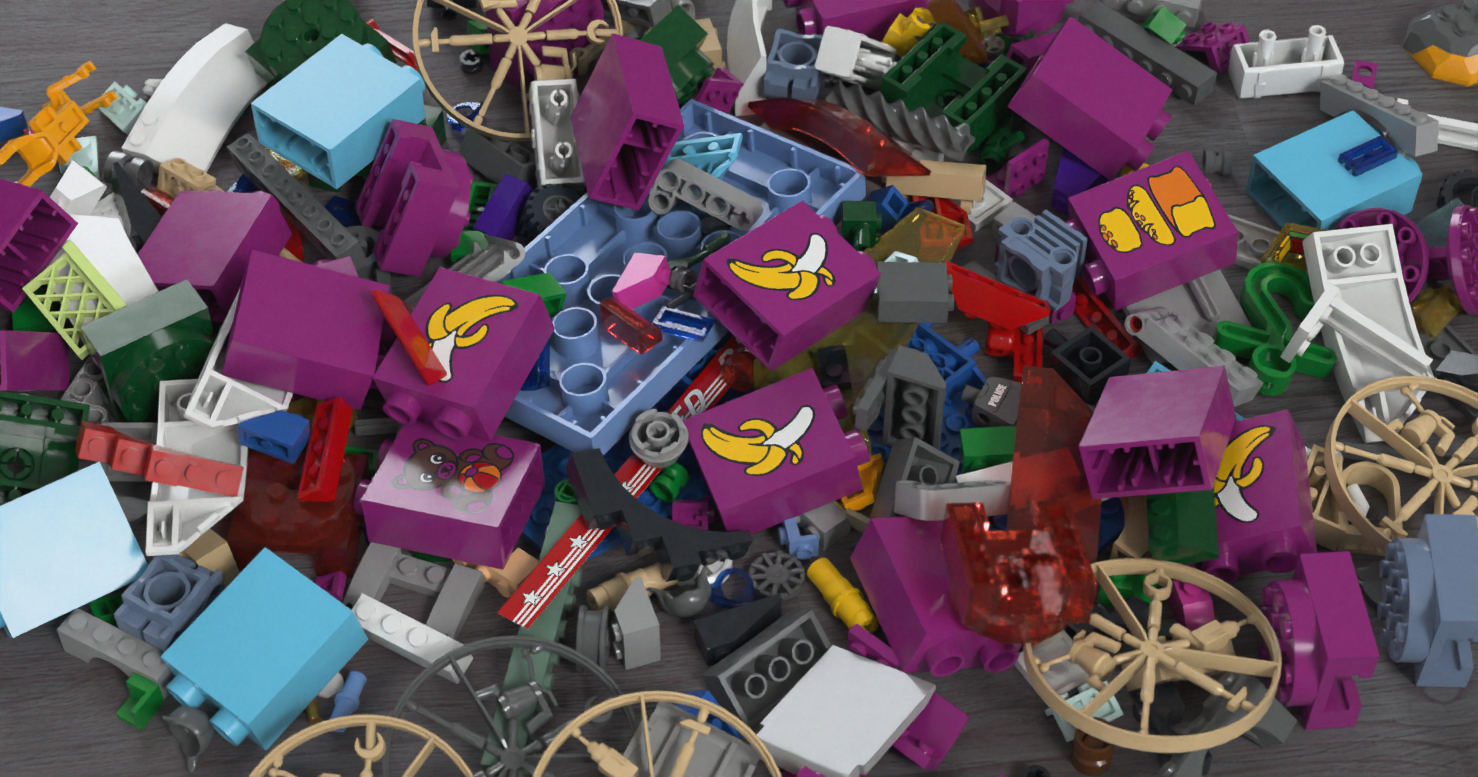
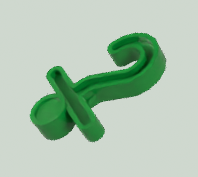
(1272, 328)

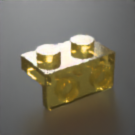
(986, 27)
(1435, 309)

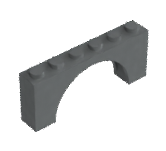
(1268, 732)

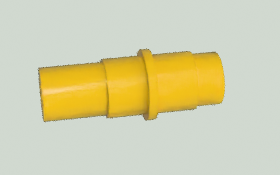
(842, 597)

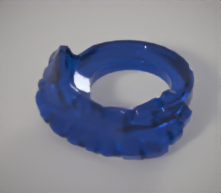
(474, 106)
(746, 597)

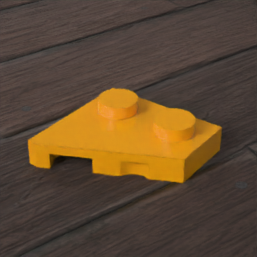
(870, 476)

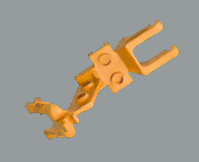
(55, 128)

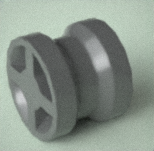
(994, 48)

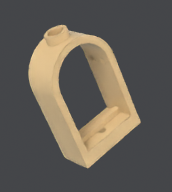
(1383, 480)

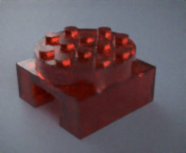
(282, 523)
(1017, 581)

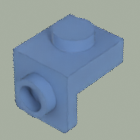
(800, 546)

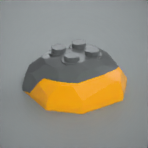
(1446, 42)

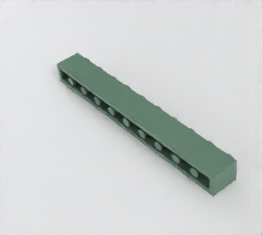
(549, 626)

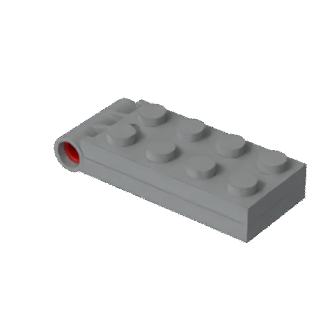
(1189, 349)

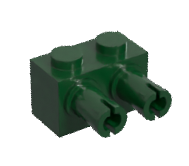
(860, 224)

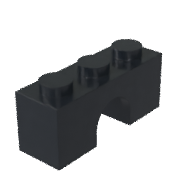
(1164, 712)

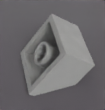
(636, 628)

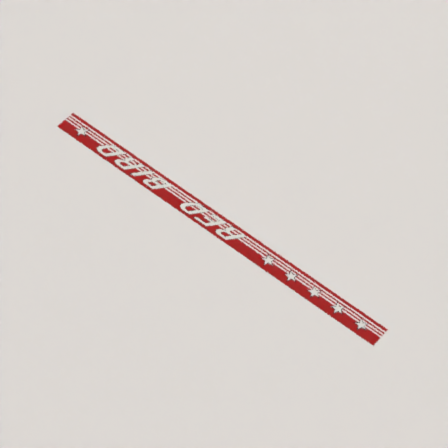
(635, 476)

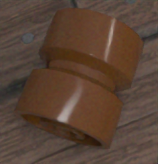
(1090, 754)

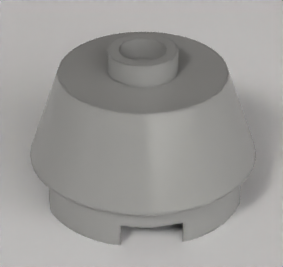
(658, 438)

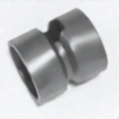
(138, 168)

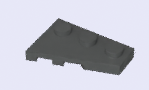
(874, 396)

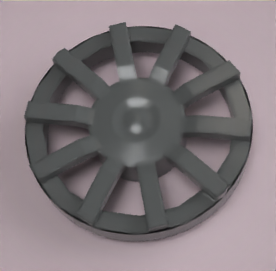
(777, 575)

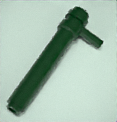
(1001, 142)

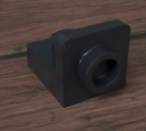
(834, 367)

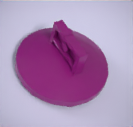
(1409, 239)
(1459, 258)

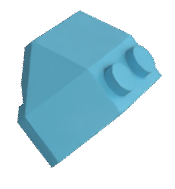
(708, 154)

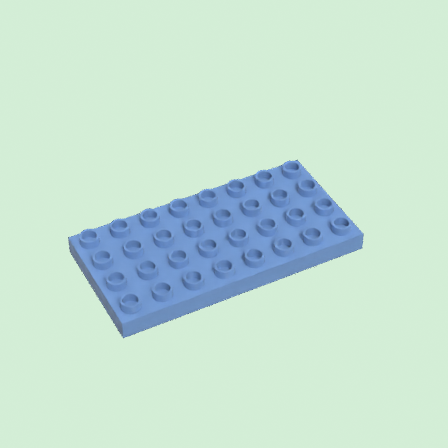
(594, 376)

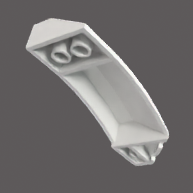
(747, 52)
(198, 102)
(115, 258)
(1371, 281)
(225, 400)
(183, 513)

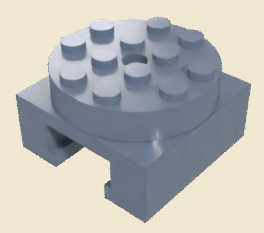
(1432, 599)

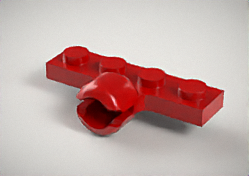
(1015, 344)

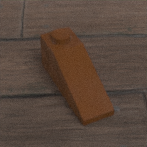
(953, 15)

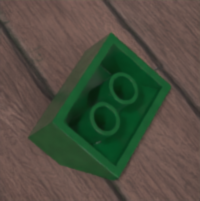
(1183, 526)

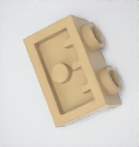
(182, 176)

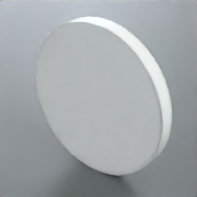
(333, 687)

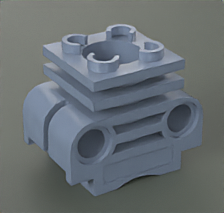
(792, 67)
(1041, 257)
(167, 599)

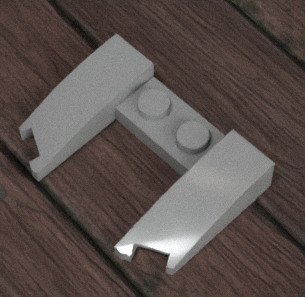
(454, 588)

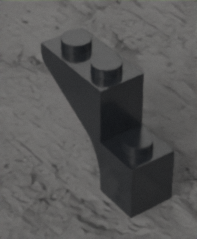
(1138, 607)

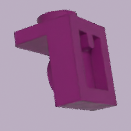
(694, 513)

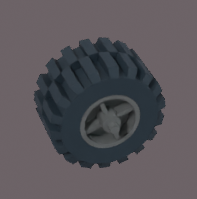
(544, 208)

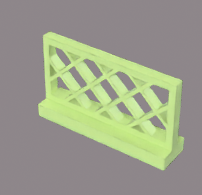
(93, 281)

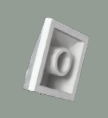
(78, 190)

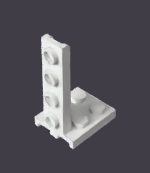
(1450, 132)
(1359, 329)

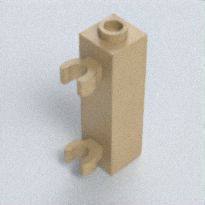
(945, 181)

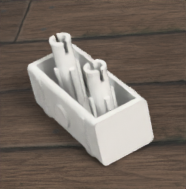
(854, 57)
(1284, 65)
(553, 134)

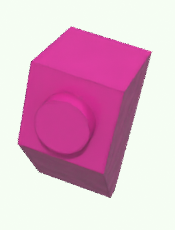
(642, 280)
(1190, 605)

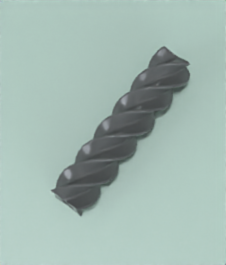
(898, 121)

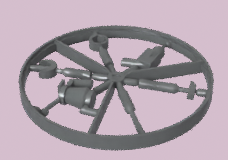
(511, 705)

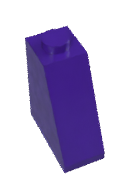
(1073, 178)
(504, 208)

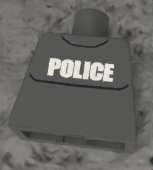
(995, 403)

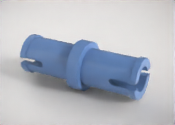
(348, 699)

